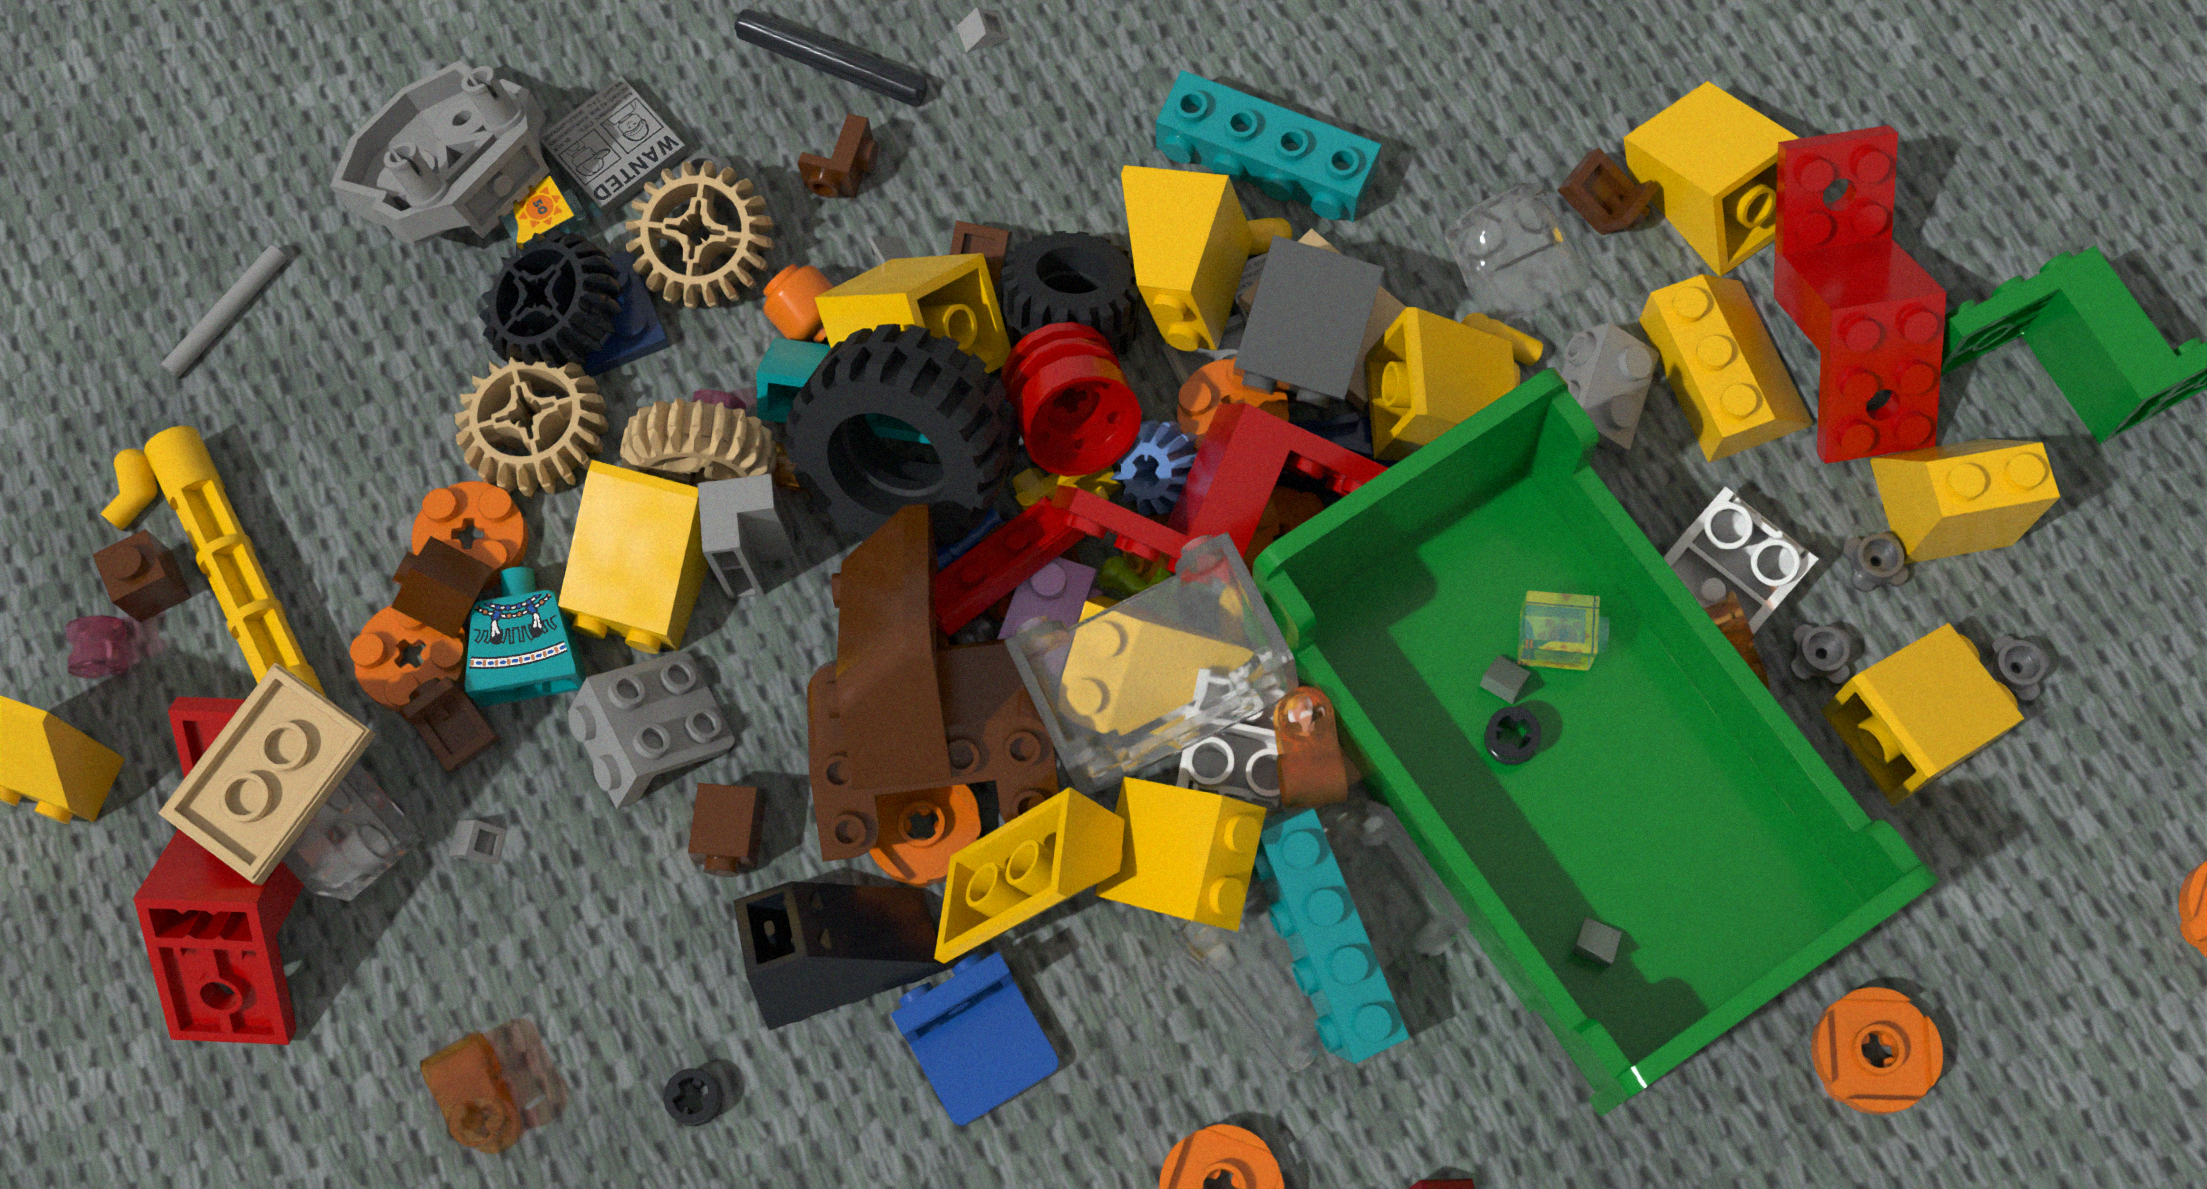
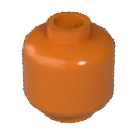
(792, 303)

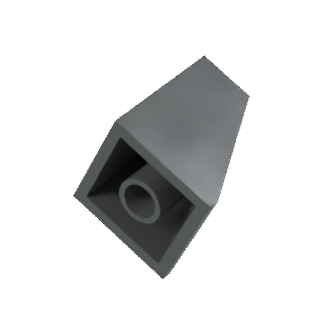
(1307, 323)

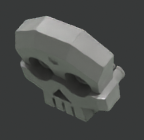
(444, 155)

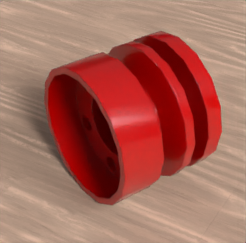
(1071, 399)

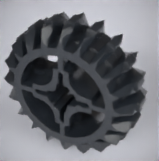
(552, 301)

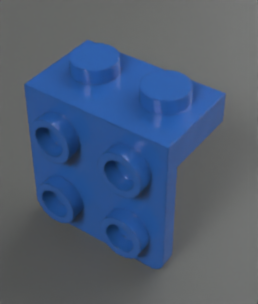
(975, 1038)

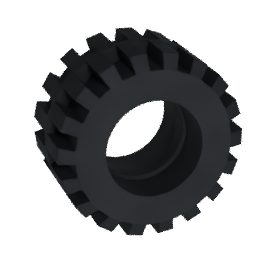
(1071, 281)

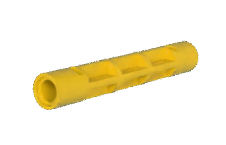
(225, 553)

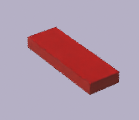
(1000, 564)

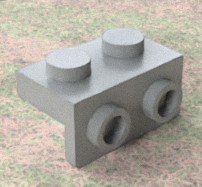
(1610, 381)

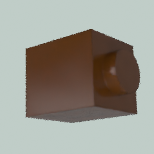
(141, 576)
(439, 586)
(726, 828)

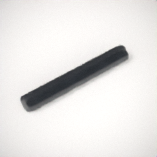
(831, 57)

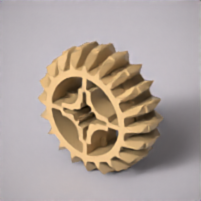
(701, 211)
(488, 426)
(696, 443)

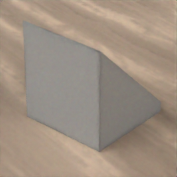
(982, 29)
(888, 247)
(1504, 679)
(477, 841)
(1597, 942)

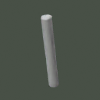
(224, 311)

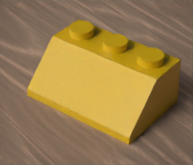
(1722, 365)
(1027, 870)

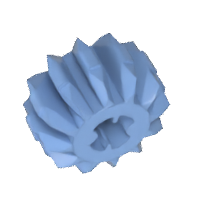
(1156, 466)

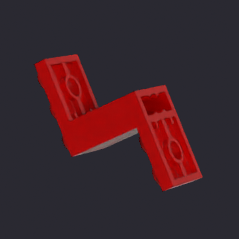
(1858, 294)
(1224, 486)
(213, 923)

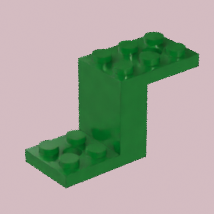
(2087, 339)

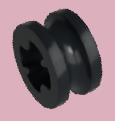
(1514, 717)
(675, 1092)

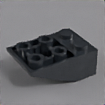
(831, 945)

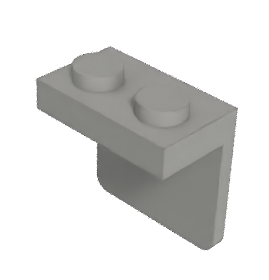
(647, 723)

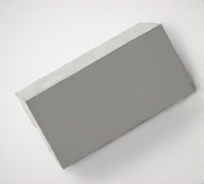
(742, 528)

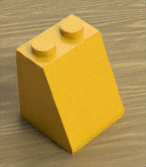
(1712, 173)
(1186, 250)
(932, 292)
(1430, 378)
(1964, 495)
(634, 559)
(1921, 712)
(1185, 852)

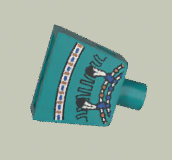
(521, 645)

